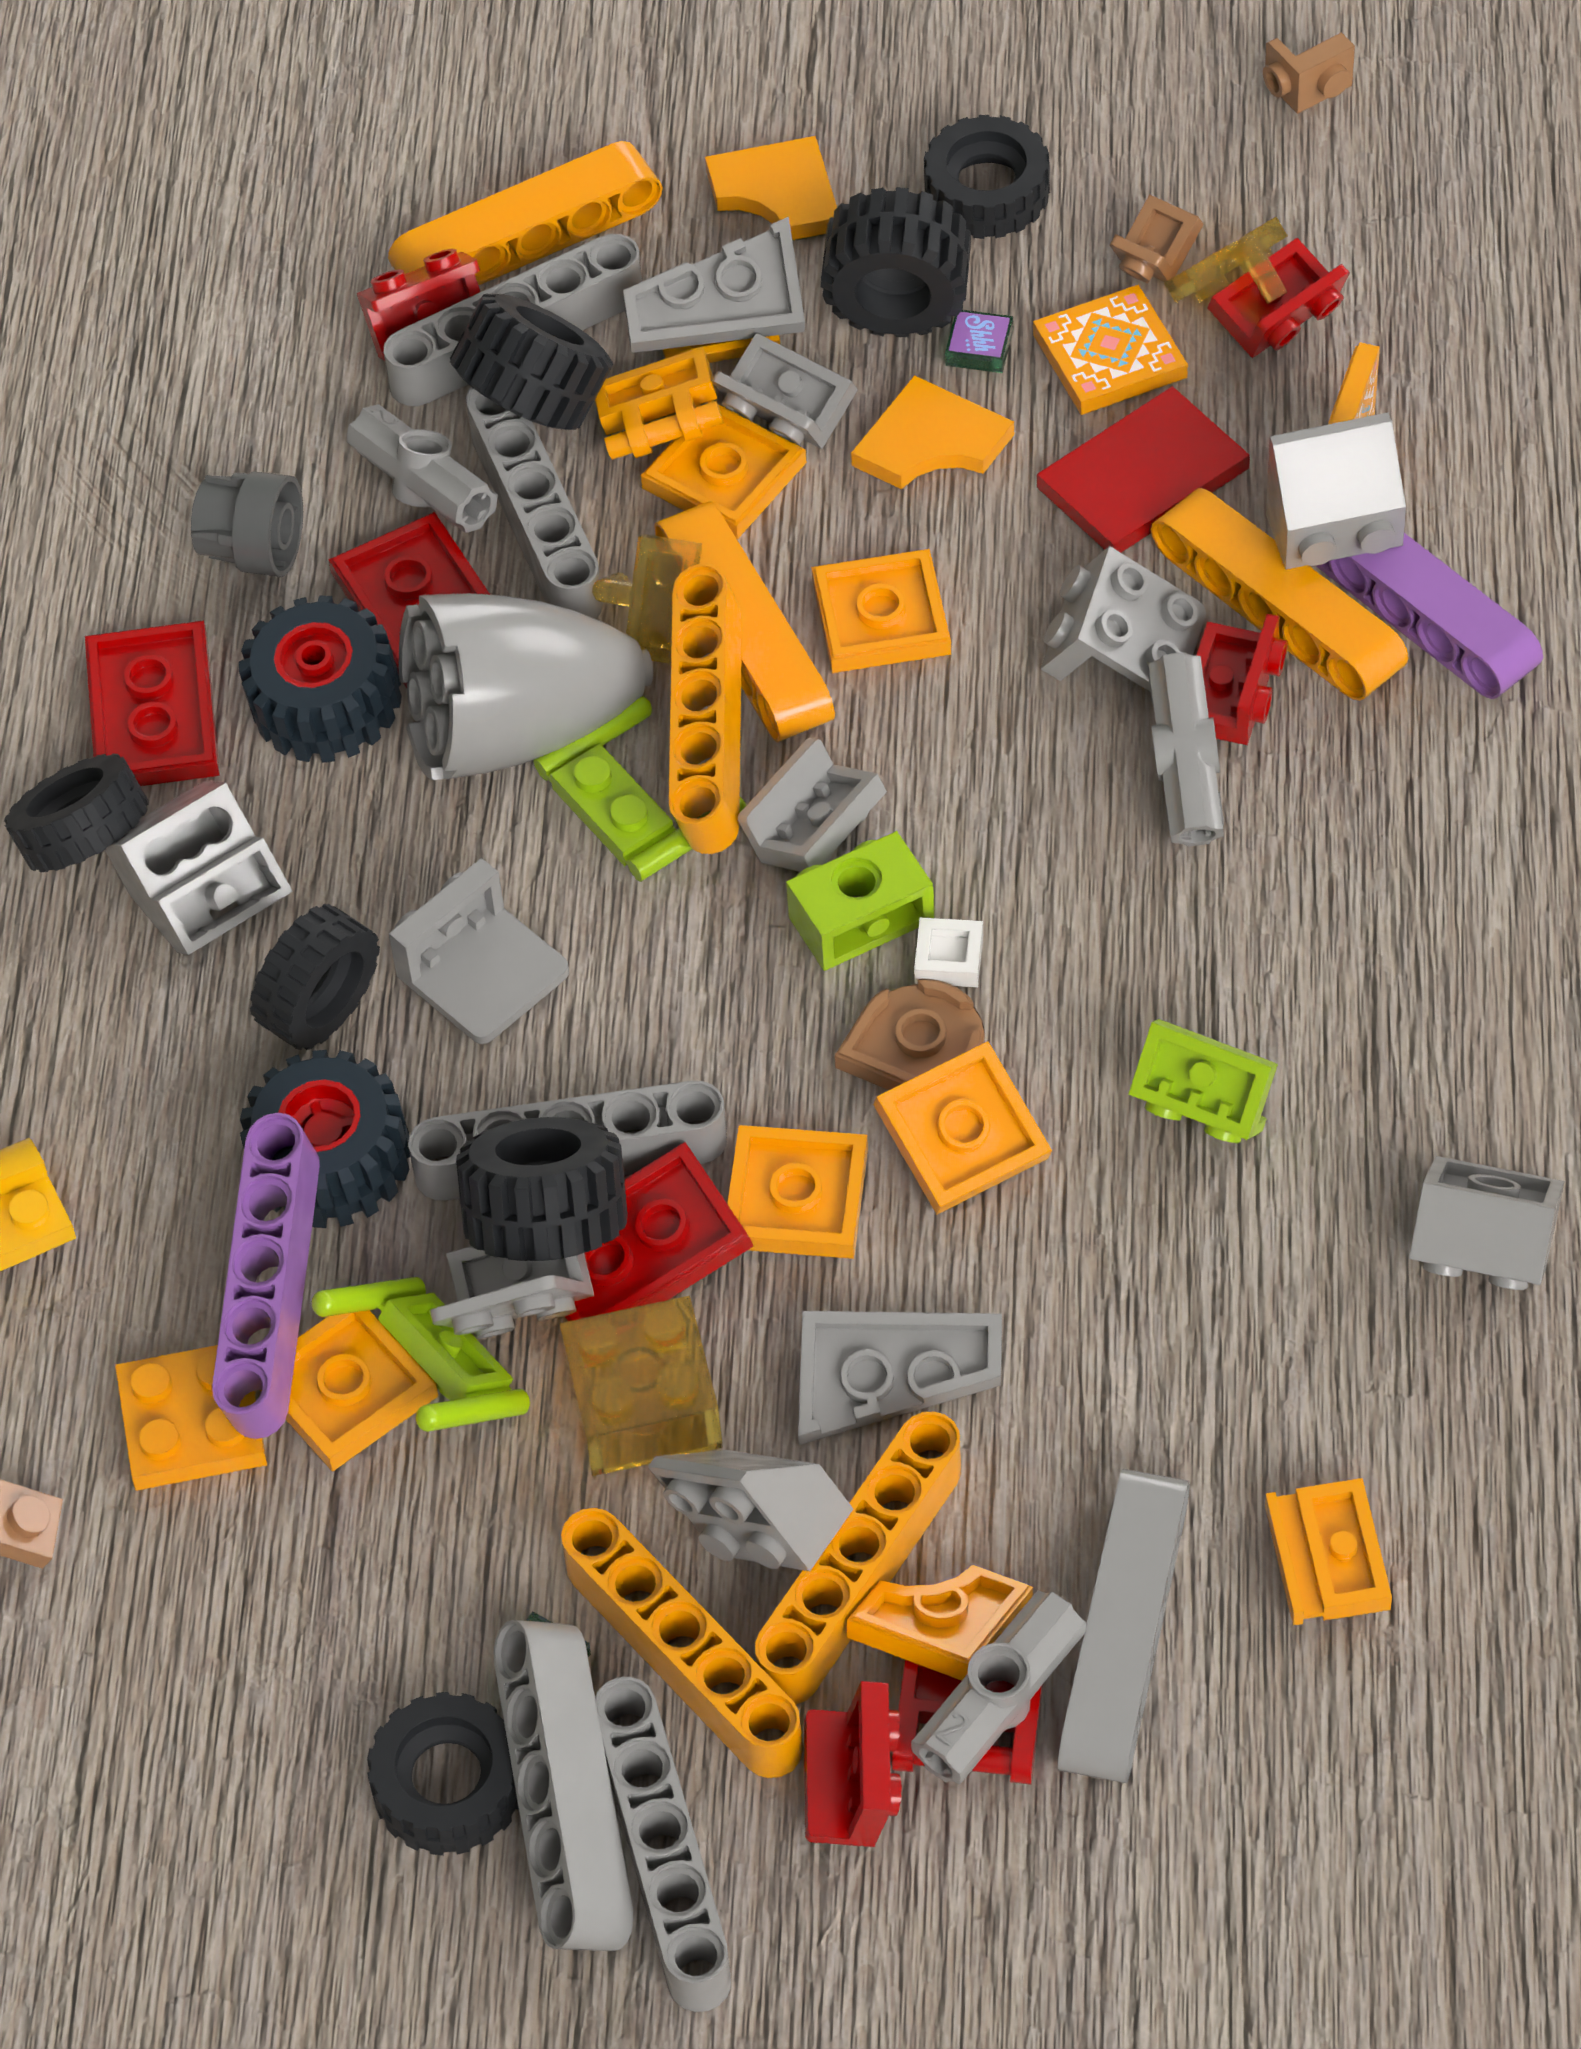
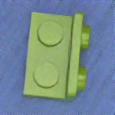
(1203, 1081)

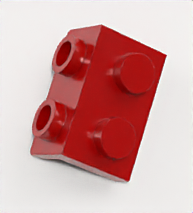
(1308, 294)
(407, 298)
(1237, 675)
(849, 1769)

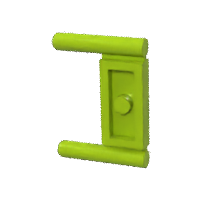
(612, 800)
(457, 1363)

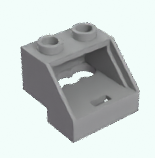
(197, 859)

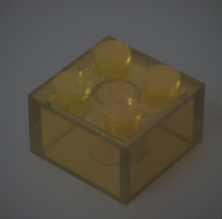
(641, 1385)

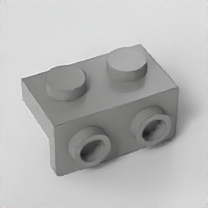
(787, 391)
(808, 808)

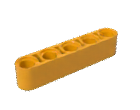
(538, 214)
(1248, 574)
(773, 662)
(712, 731)
(868, 1529)
(688, 1669)

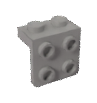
(1120, 618)
(474, 956)
(498, 1290)

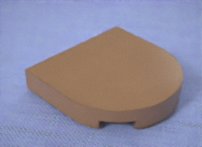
(910, 1033)

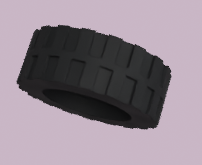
(990, 141)
(76, 813)
(314, 976)
(411, 1733)

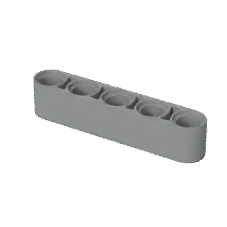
(577, 286)
(535, 505)
(656, 1110)
(1123, 1626)
(563, 1786)
(668, 1871)

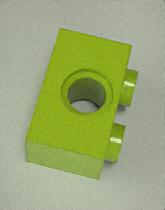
(846, 926)

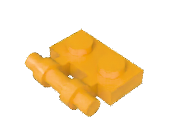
(653, 392)

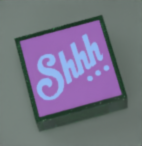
(979, 341)

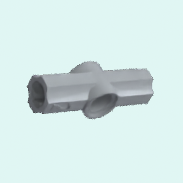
(422, 468)
(1186, 749)
(976, 1716)

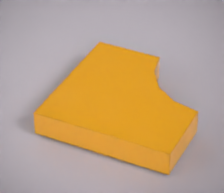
(775, 184)
(929, 432)
(939, 1622)

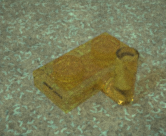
(1248, 252)
(650, 593)

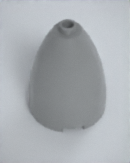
(509, 680)

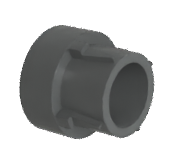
(249, 521)

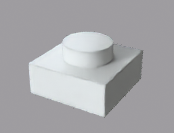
(949, 951)

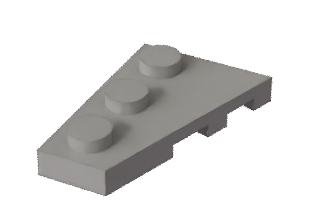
(721, 298)
(890, 1364)

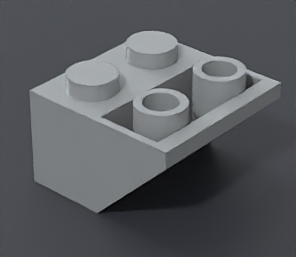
(755, 1505)

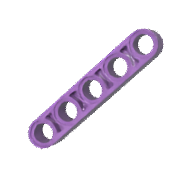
(1441, 615)
(278, 1300)

